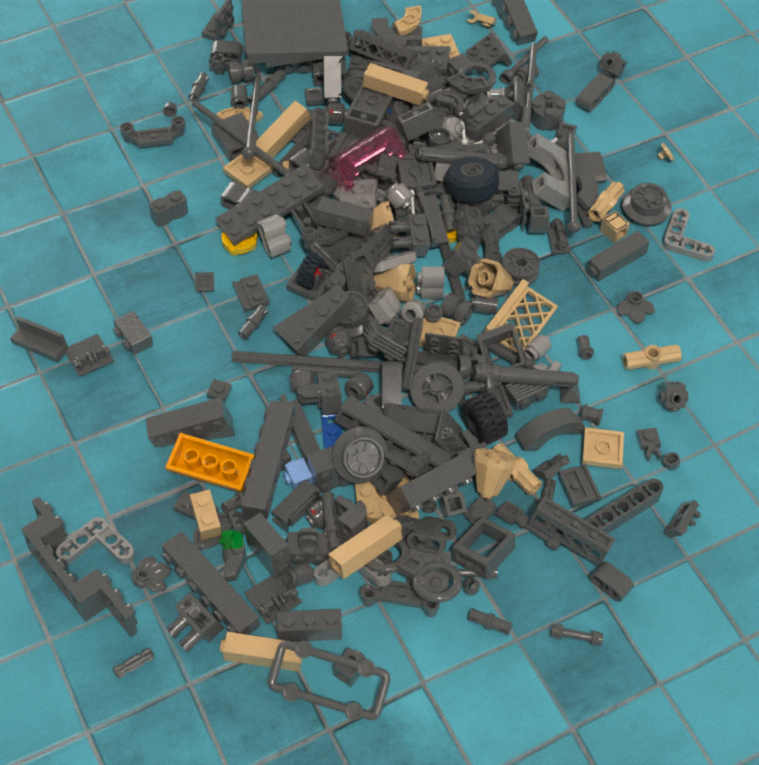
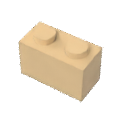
(205, 514)

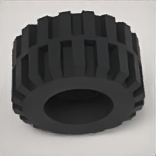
(485, 418)

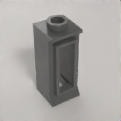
(295, 505)

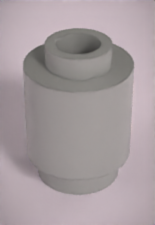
(537, 347)

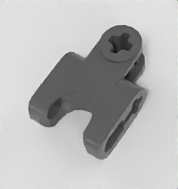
(423, 532)

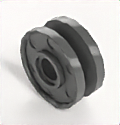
(521, 264)

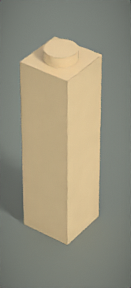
(395, 84)
(283, 129)
(365, 546)
(257, 651)

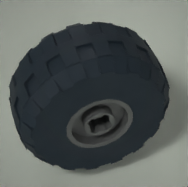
(472, 179)

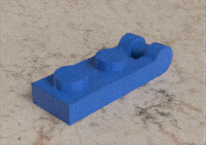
(331, 431)

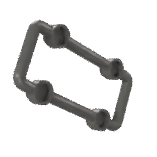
(365, 668)

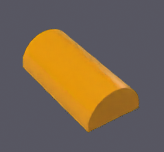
(210, 462)

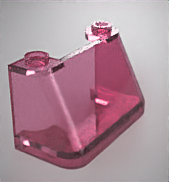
(344, 163)

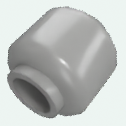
(454, 126)
(399, 196)
(412, 309)

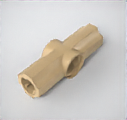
(606, 201)
(651, 357)
(521, 472)

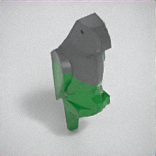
(233, 554)

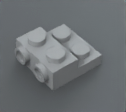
(362, 194)

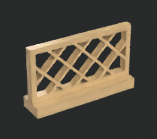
(514, 302)

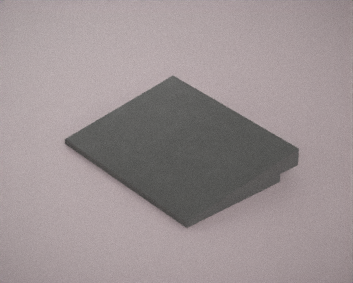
(293, 31)

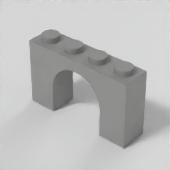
(552, 187)

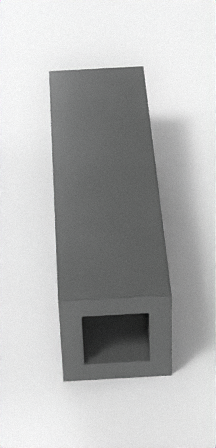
(617, 256)

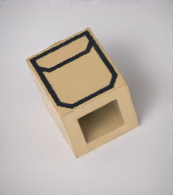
(614, 226)

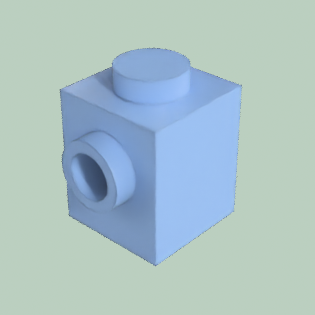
(296, 472)

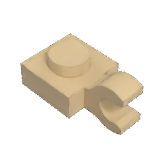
(486, 20)

